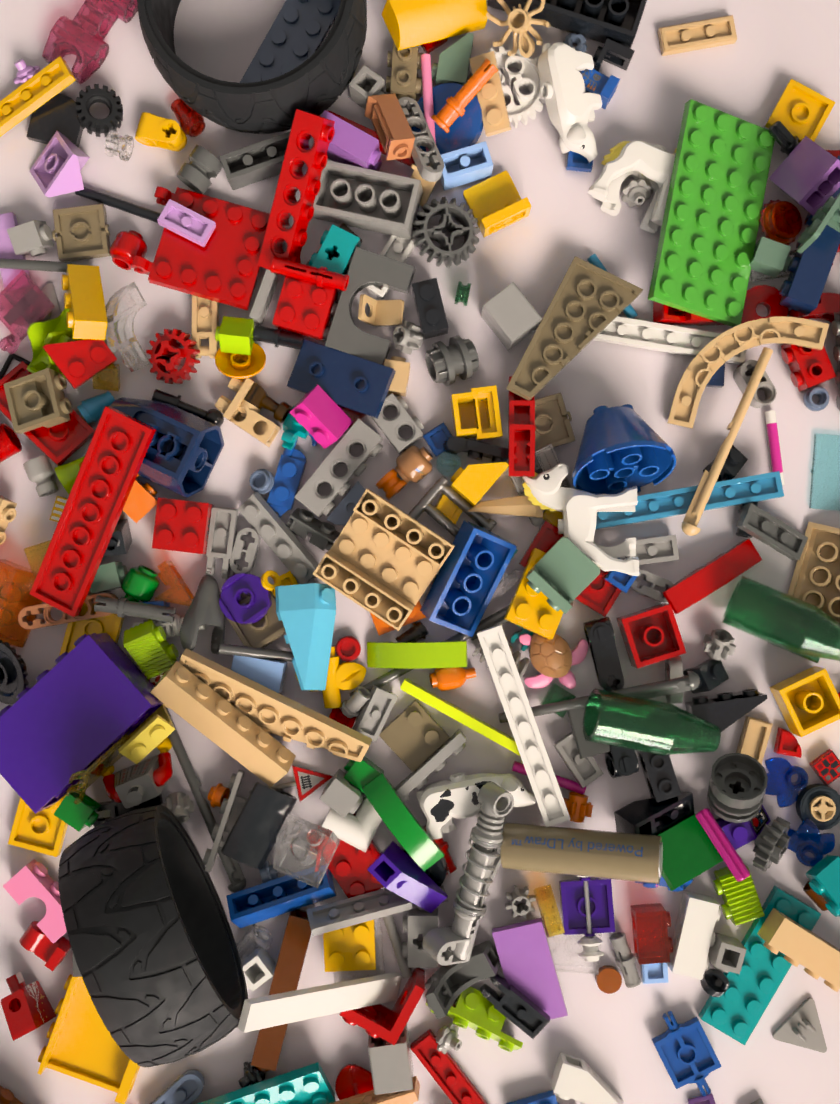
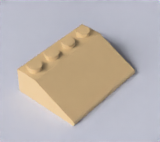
(818, 570)

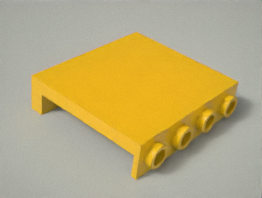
(83, 1045)

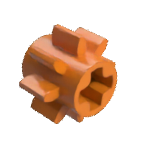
(578, 807)

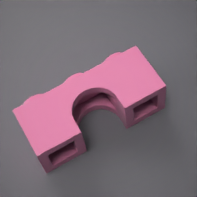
(35, 882)

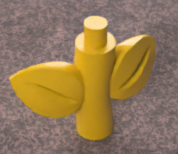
(340, 676)

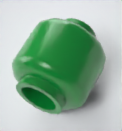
(140, 584)

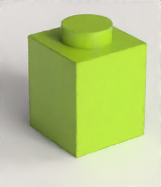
(235, 335)

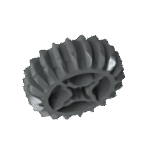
(435, 233)

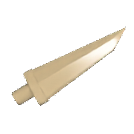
(509, 506)

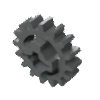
(771, 844)

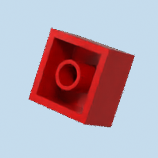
(304, 308)
(181, 525)
(651, 635)

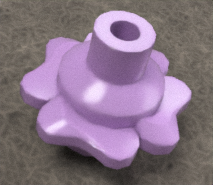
(24, 72)

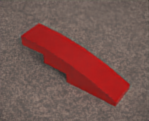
(521, 436)
(712, 576)

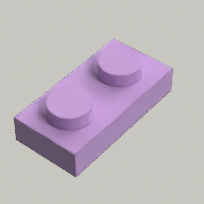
(186, 223)

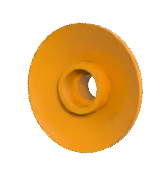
(240, 365)

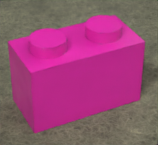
(321, 417)

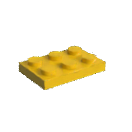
(531, 608)

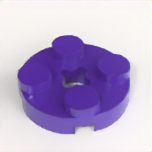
(231, 595)

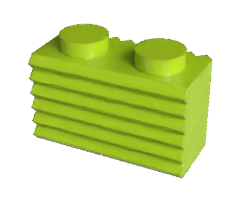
(150, 648)
(739, 898)

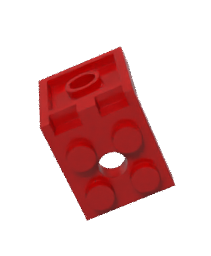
(389, 1023)

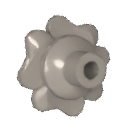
(636, 192)
(447, 1038)

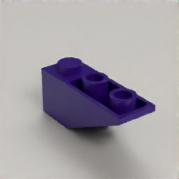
(405, 878)

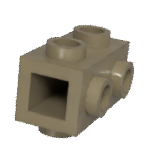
(404, 72)

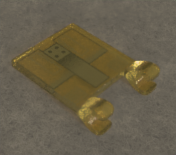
(98, 768)

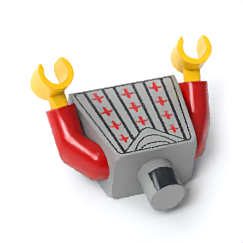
(141, 780)

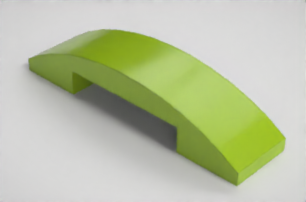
(417, 654)

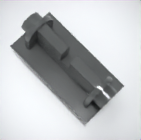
(303, 522)

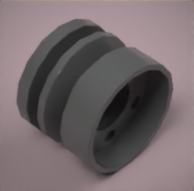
(737, 787)

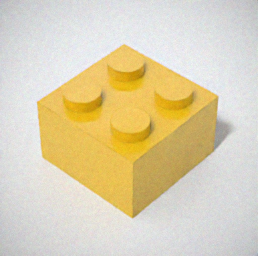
(807, 701)

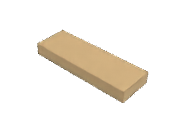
(697, 35)

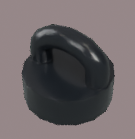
(714, 982)

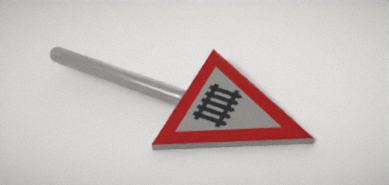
(305, 780)

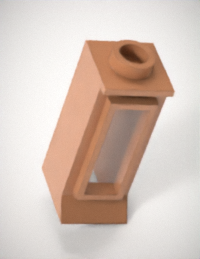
(390, 125)

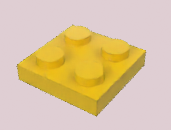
(801, 111)
(350, 948)

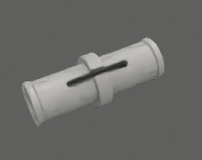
(625, 959)

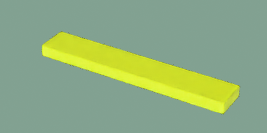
(459, 715)

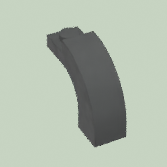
(453, 979)

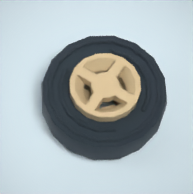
(826, 813)

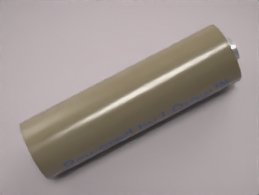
(582, 852)

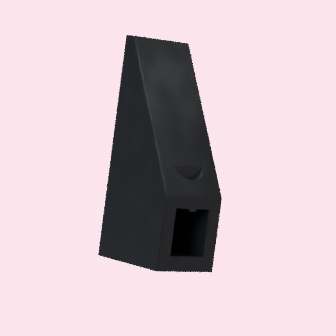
(725, 708)

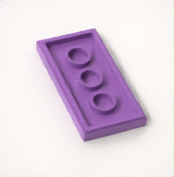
(530, 965)

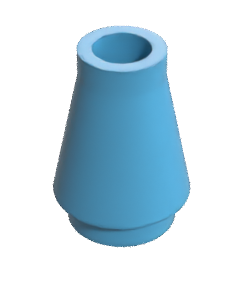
(93, 407)

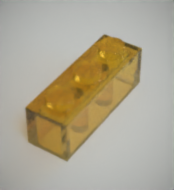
(549, 911)

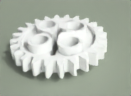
(526, 78)

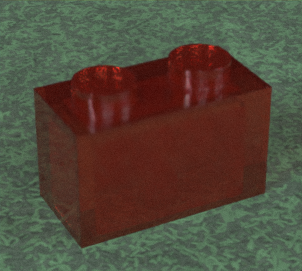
(651, 933)

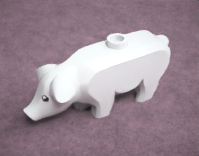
(566, 97)

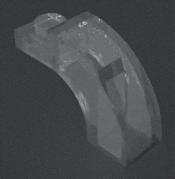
(120, 332)

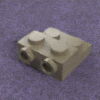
(38, 400)

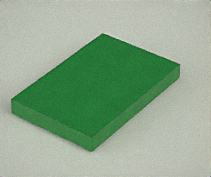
(687, 852)

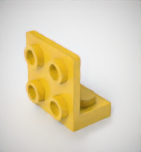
(496, 203)

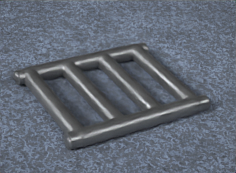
(425, 505)

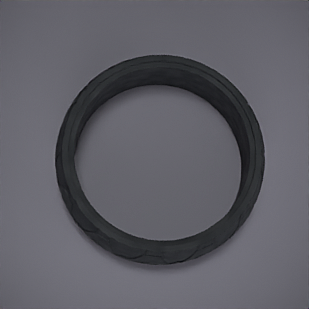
(266, 104)
(151, 937)

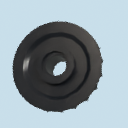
(12, 674)

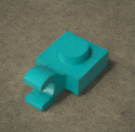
(292, 431)

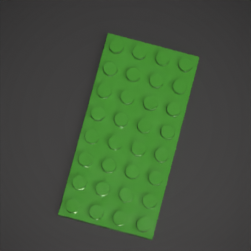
(712, 214)

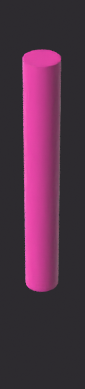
(563, 782)

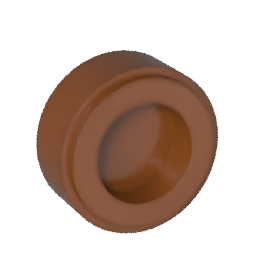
(608, 979)

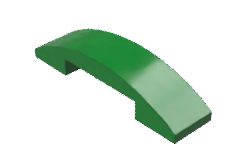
(402, 822)

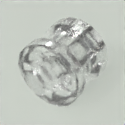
(119, 145)

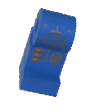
(601, 84)

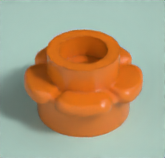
(217, 795)

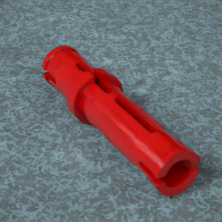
(320, 276)

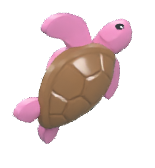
(552, 659)

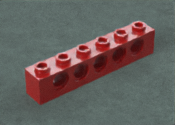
(290, 180)

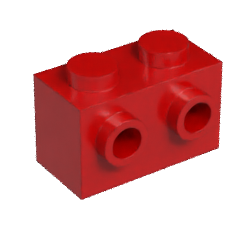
(807, 365)

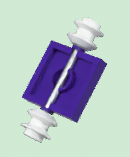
(587, 911)

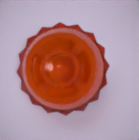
(781, 221)

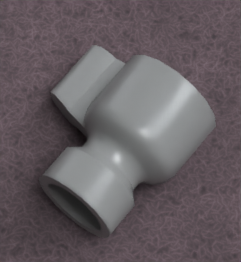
(40, 471)

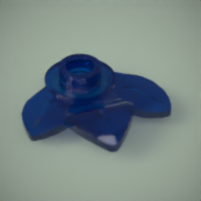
(780, 782)
(809, 839)

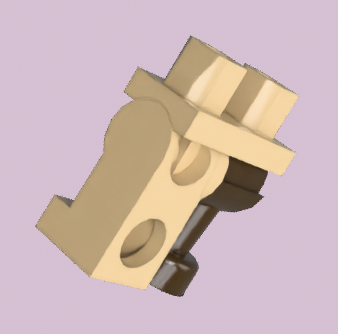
(246, 406)

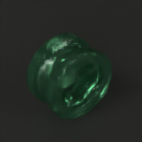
(462, 293)

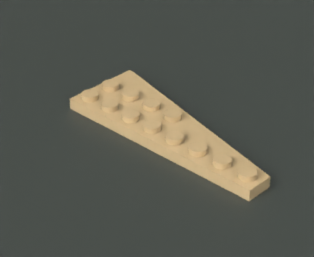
(276, 712)

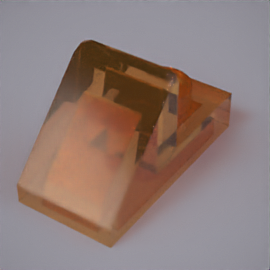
(179, 591)

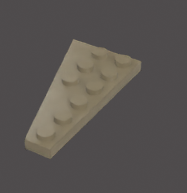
(577, 314)

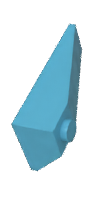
(309, 622)

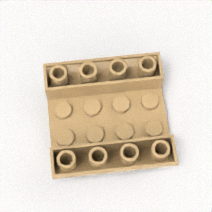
(383, 559)

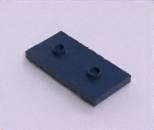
(344, 377)

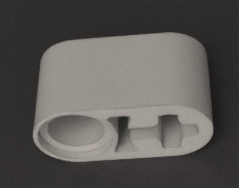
(765, 384)

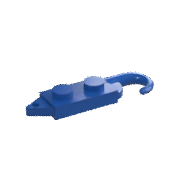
(287, 479)

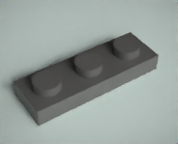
(771, 531)

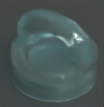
(448, 464)

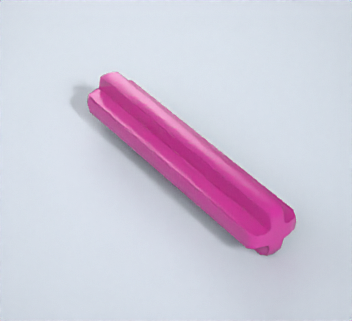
(722, 845)

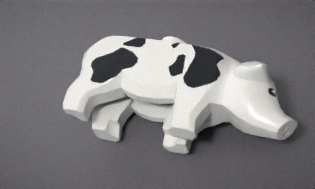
(459, 798)

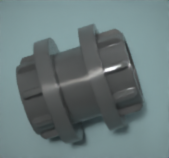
(456, 359)

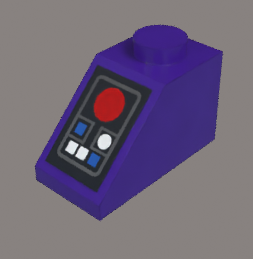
(745, 832)

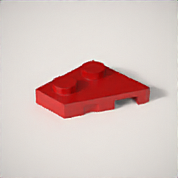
(80, 359)

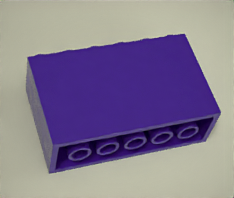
(71, 718)

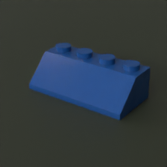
(468, 579)

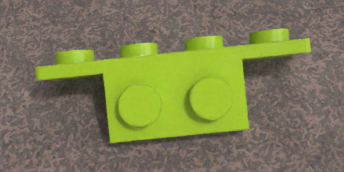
(479, 1014)

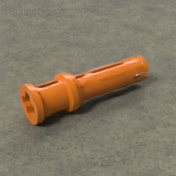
(455, 105)

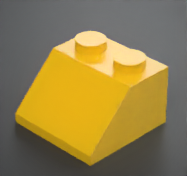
(476, 480)

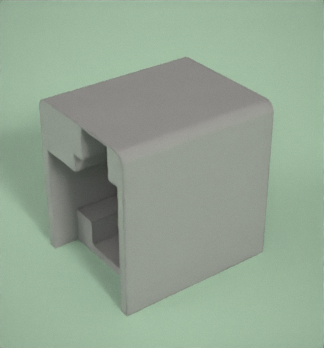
(510, 316)
(391, 1064)

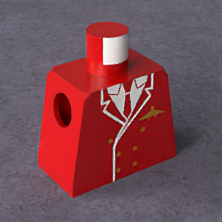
(25, 1006)

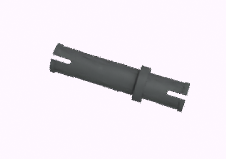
(135, 609)

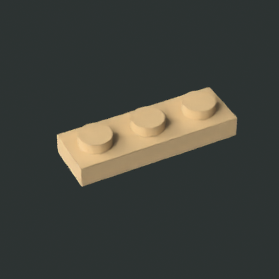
(492, 98)

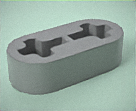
(251, 552)
(650, 591)
(674, 669)

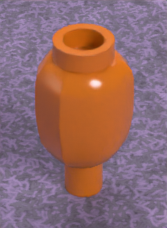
(450, 678)

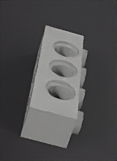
(357, 434)

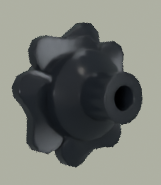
(251, 1075)

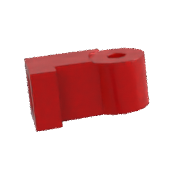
(37, 942)

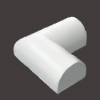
(356, 829)

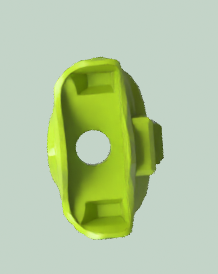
(46, 333)

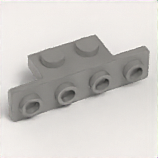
(231, 810)

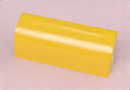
(428, 21)

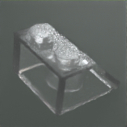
(304, 850)

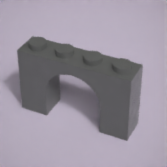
(365, 270)

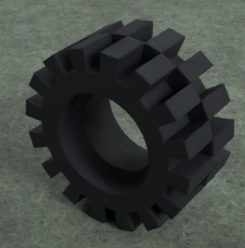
(103, 96)

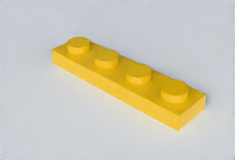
(34, 93)

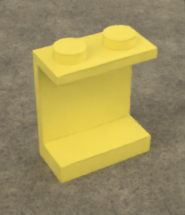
(148, 735)

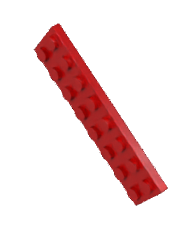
(92, 510)

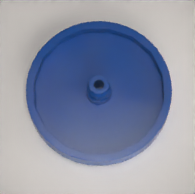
(464, 130)

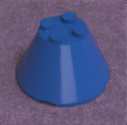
(620, 453)

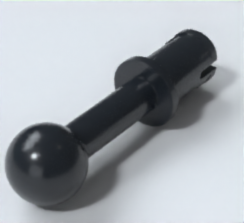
(213, 415)

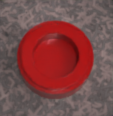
(348, 648)

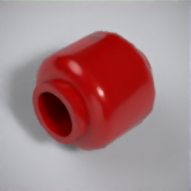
(125, 247)

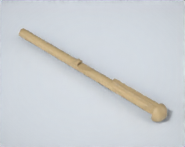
(709, 479)

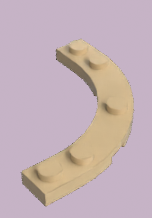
(732, 342)

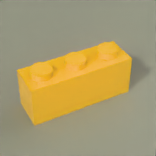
(85, 302)

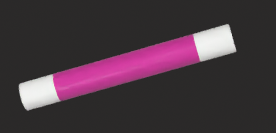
(774, 445)

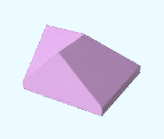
(59, 167)

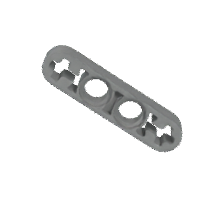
(424, 138)

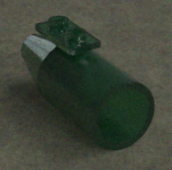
(783, 621)
(646, 725)

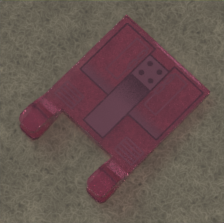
(20, 306)

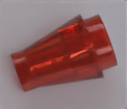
(189, 120)

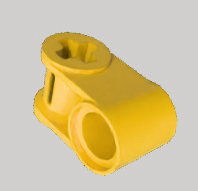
(160, 132)

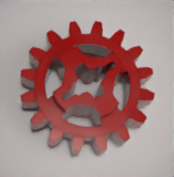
(180, 364)

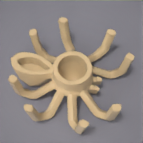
(520, 22)

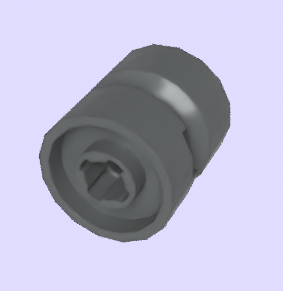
(199, 170)

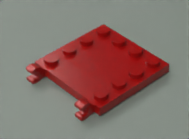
(226, 265)

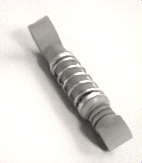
(455, 942)

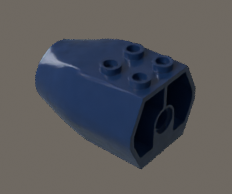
(181, 448)

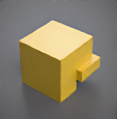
(477, 414)

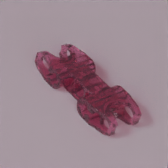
(86, 34)

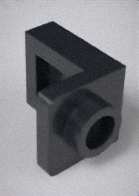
(615, 53)
(732, 465)
(710, 673)

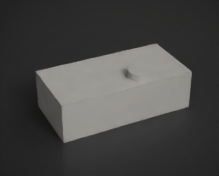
(368, 199)

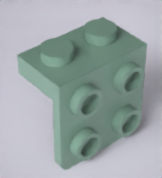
(825, 215)
(562, 574)

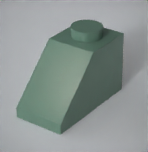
(454, 62)

